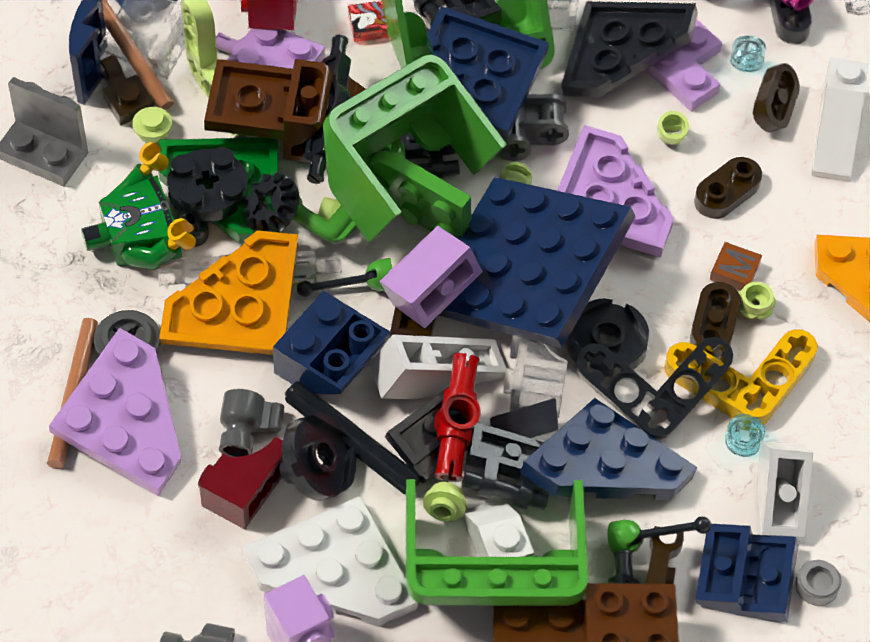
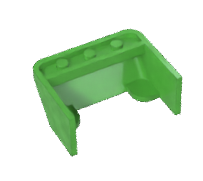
(409, 31)
(417, 100)
(548, 580)

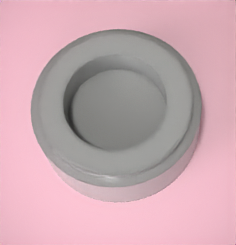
(818, 582)

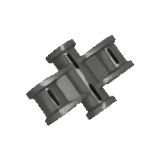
(533, 126)

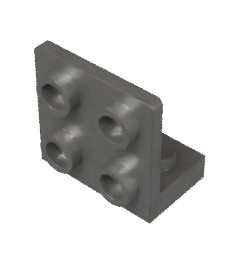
(46, 133)

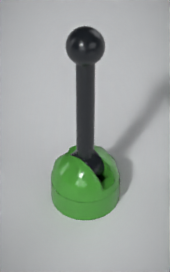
(372, 277)
(629, 536)

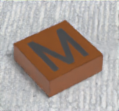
(735, 266)

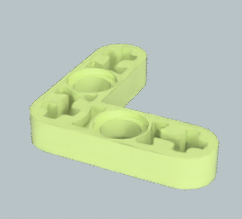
(200, 42)

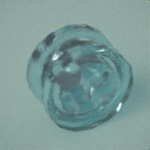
(748, 53)
(733, 436)

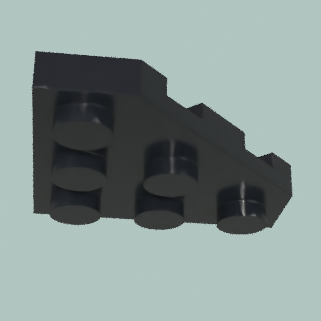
(622, 41)

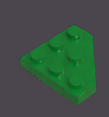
(255, 153)

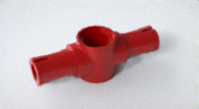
(451, 435)

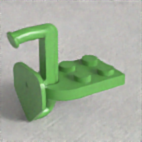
(417, 193)

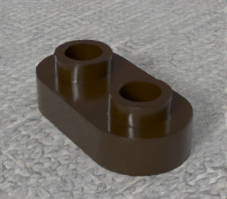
(776, 97)
(731, 185)
(715, 322)

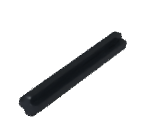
(364, 446)

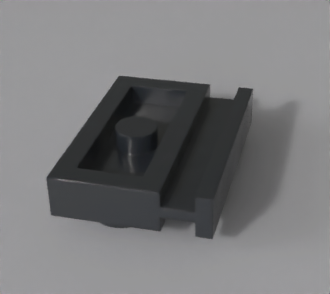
(417, 438)

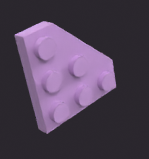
(606, 172)
(123, 414)

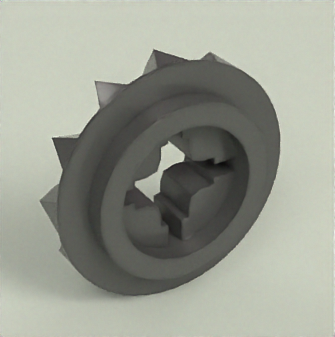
(131, 321)

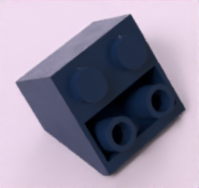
(327, 346)

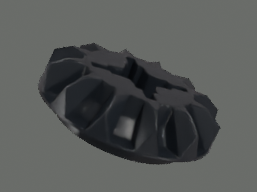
(284, 200)

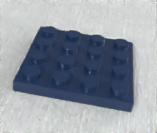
(537, 259)

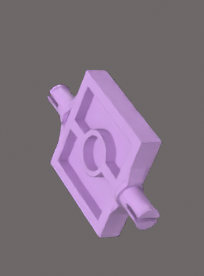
(270, 48)

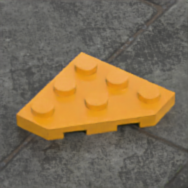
(845, 265)
(238, 299)

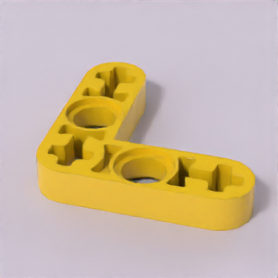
(745, 389)

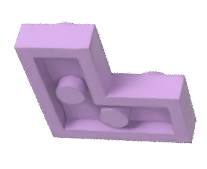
(682, 70)

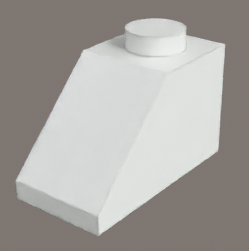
(784, 488)
(497, 531)

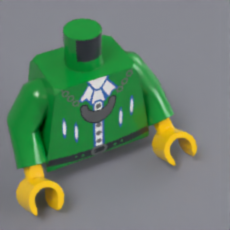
(139, 218)

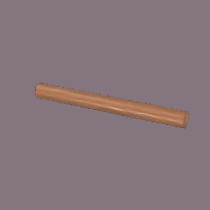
(136, 58)
(77, 372)

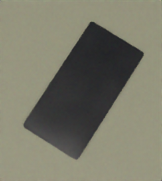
(529, 420)

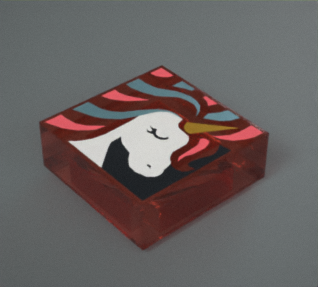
(367, 21)

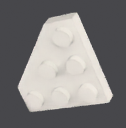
(340, 558)

